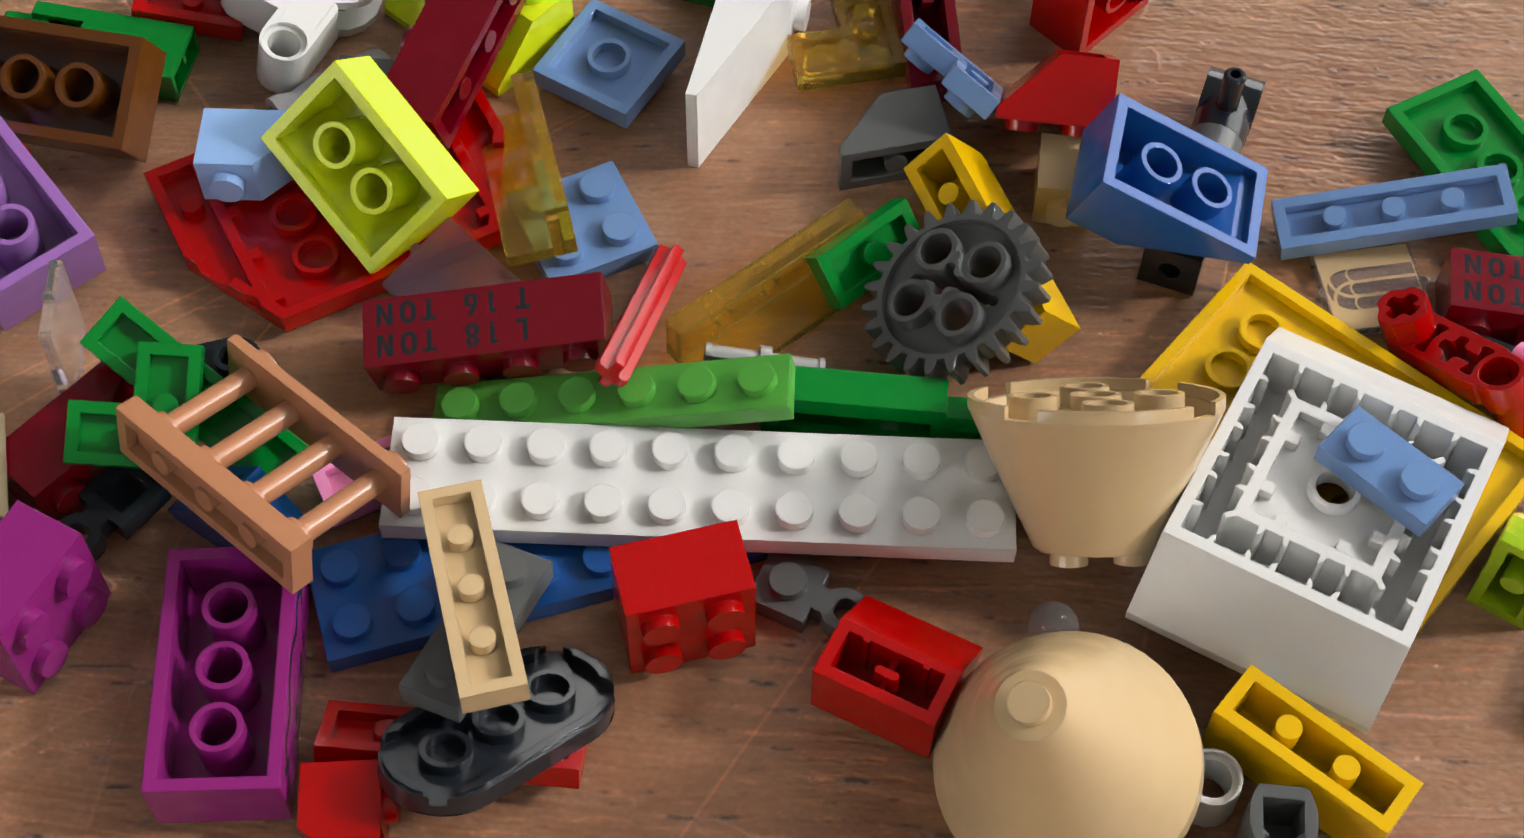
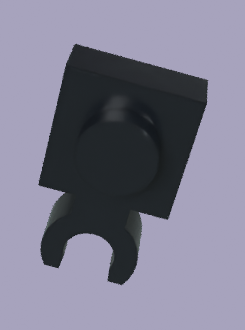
(116, 502)

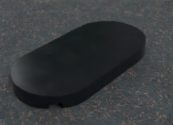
(464, 766)

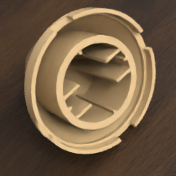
(1068, 744)

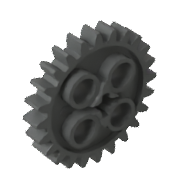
(949, 330)

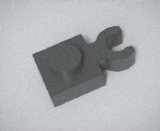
(797, 591)

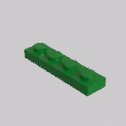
(116, 344)

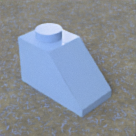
(234, 159)

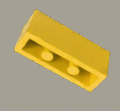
(1295, 745)

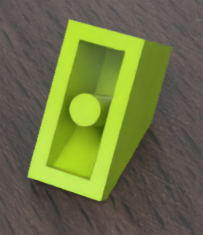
(1501, 579)

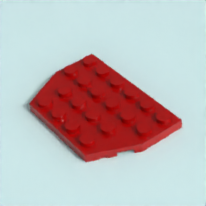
(284, 253)

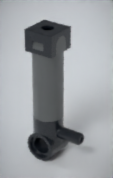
(1226, 117)

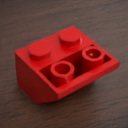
(1061, 90)
(892, 674)

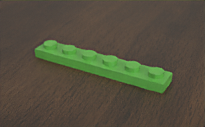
(654, 396)

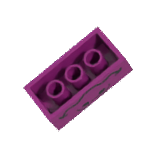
(225, 691)

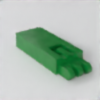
(175, 39)
(875, 405)

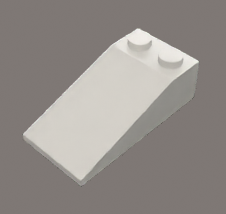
(735, 60)

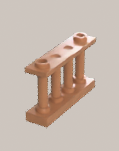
(243, 509)

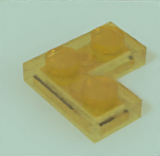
(857, 51)

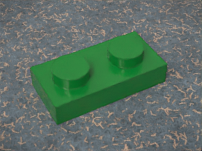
(848, 260)

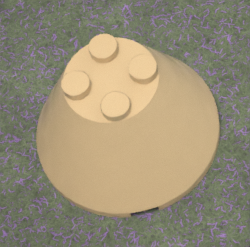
(1096, 459)

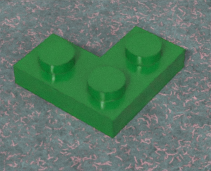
(163, 379)

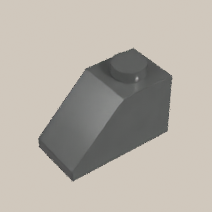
(891, 136)

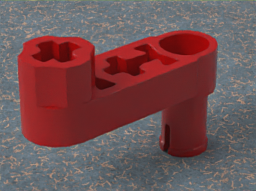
(1438, 350)

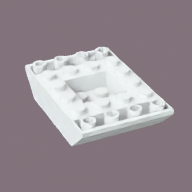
(1302, 584)

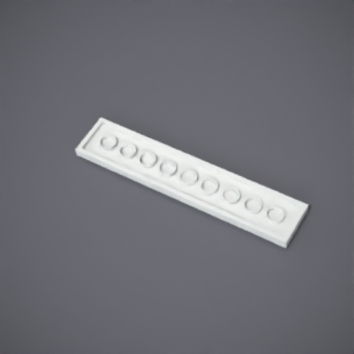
(657, 481)

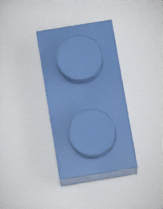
(1388, 471)

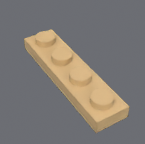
(473, 597)

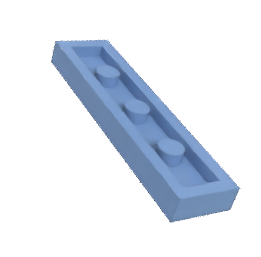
(1394, 212)

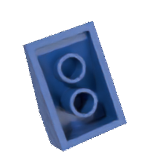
(1165, 186)

